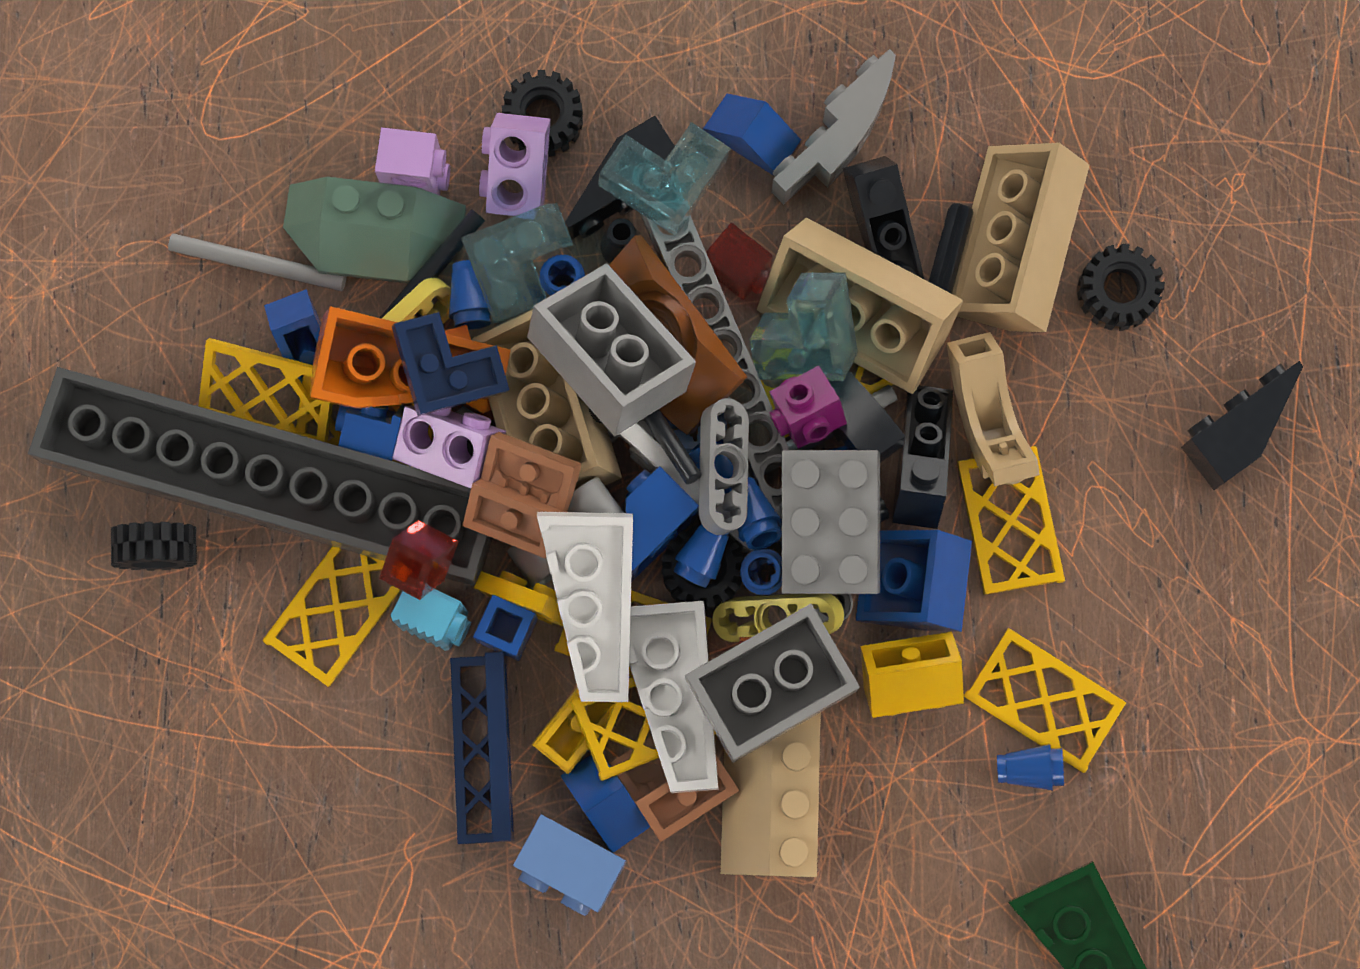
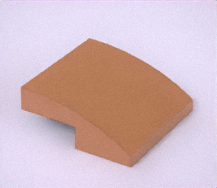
(514, 487)
(666, 810)

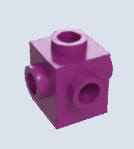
(806, 408)

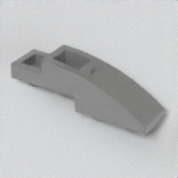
(849, 118)

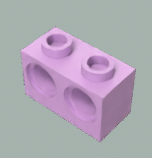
(412, 160)
(524, 166)
(448, 452)

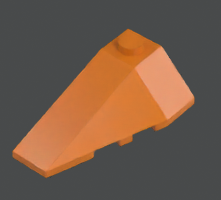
(361, 364)

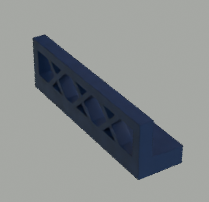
(499, 748)

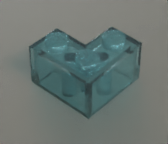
(665, 188)
(505, 258)
(811, 334)

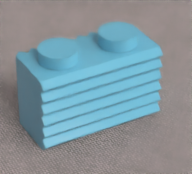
(433, 618)

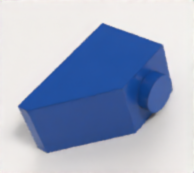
(295, 326)

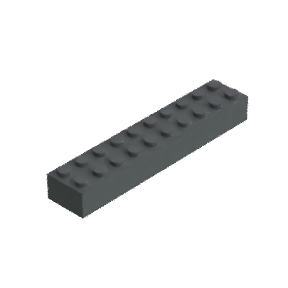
(248, 470)

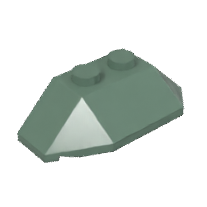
(368, 226)

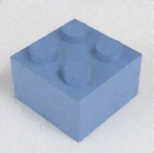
(568, 864)

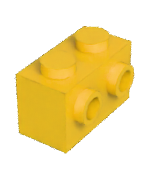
(911, 679)

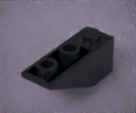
(597, 203)
(883, 212)
(1240, 436)
(923, 458)

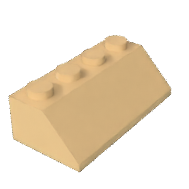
(1019, 235)
(894, 313)
(545, 407)
(774, 815)

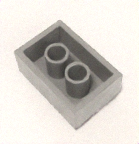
(610, 349)
(831, 522)
(772, 682)

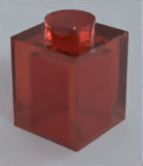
(740, 262)
(418, 559)

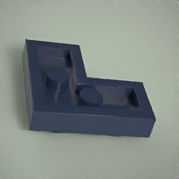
(435, 376)

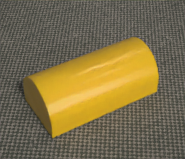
(563, 738)

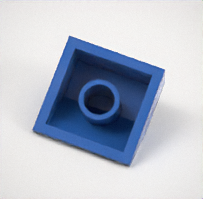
(659, 514)
(919, 581)

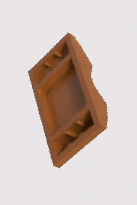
(715, 370)

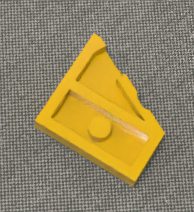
(512, 588)

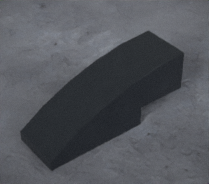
(867, 422)

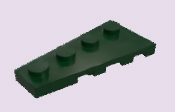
(1079, 922)

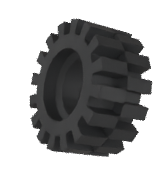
(553, 89)
(1128, 262)
(153, 546)
(714, 594)

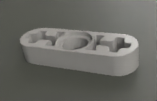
(737, 452)

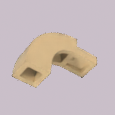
(987, 411)

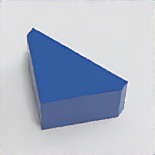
(753, 131)
(605, 804)

